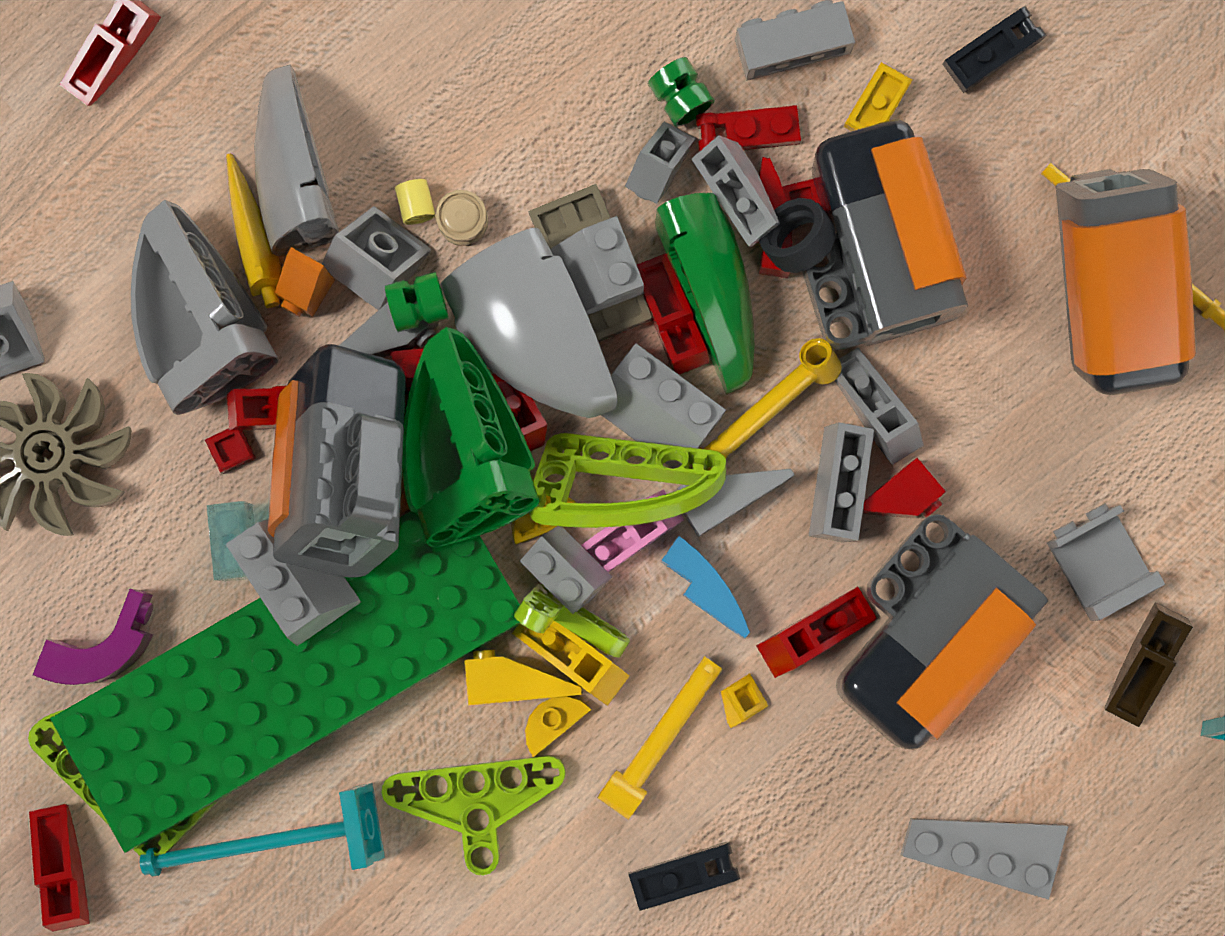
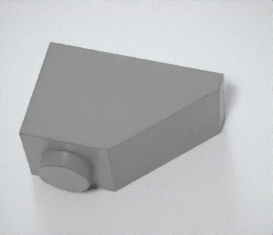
(659, 162)

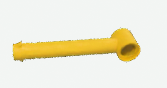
(781, 395)
(625, 790)

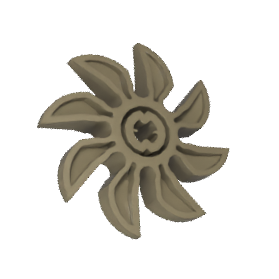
(67, 456)

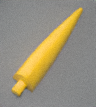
(259, 263)

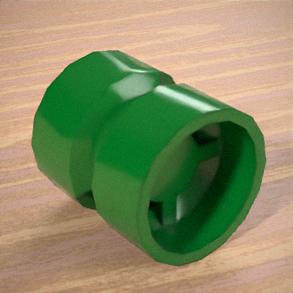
(691, 98)
(430, 305)

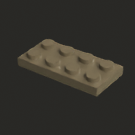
(568, 216)

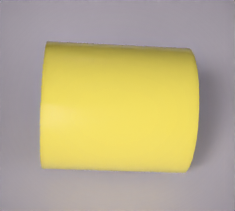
(415, 201)

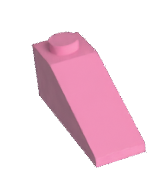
(617, 544)

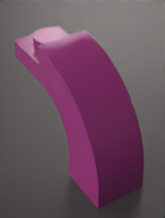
(119, 651)

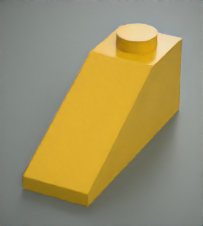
(575, 660)
(506, 680)

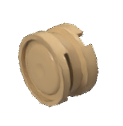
(461, 217)

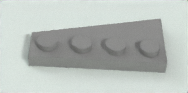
(1000, 853)

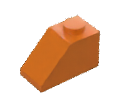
(302, 284)

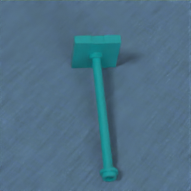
(358, 825)

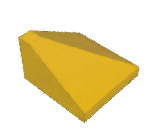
(742, 700)

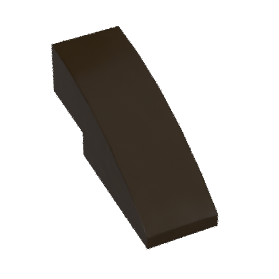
(1148, 664)

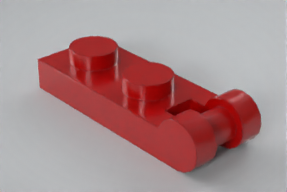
(753, 127)

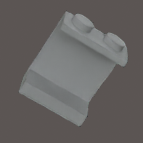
(1102, 563)

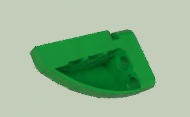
(704, 244)
(462, 446)

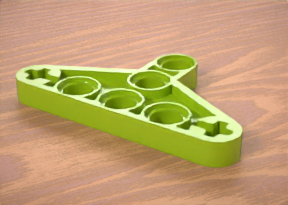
(495, 799)

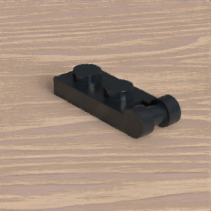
(993, 49)
(682, 876)

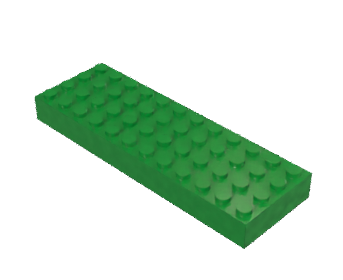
(252, 699)

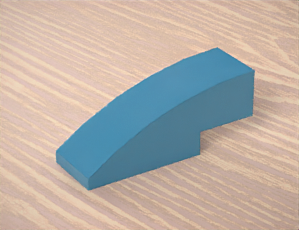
(706, 587)

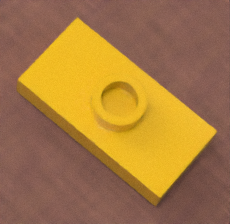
(879, 98)

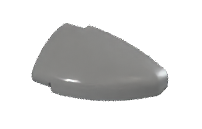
(284, 163)
(192, 315)
(531, 324)

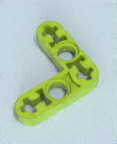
(542, 608)

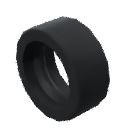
(811, 248)

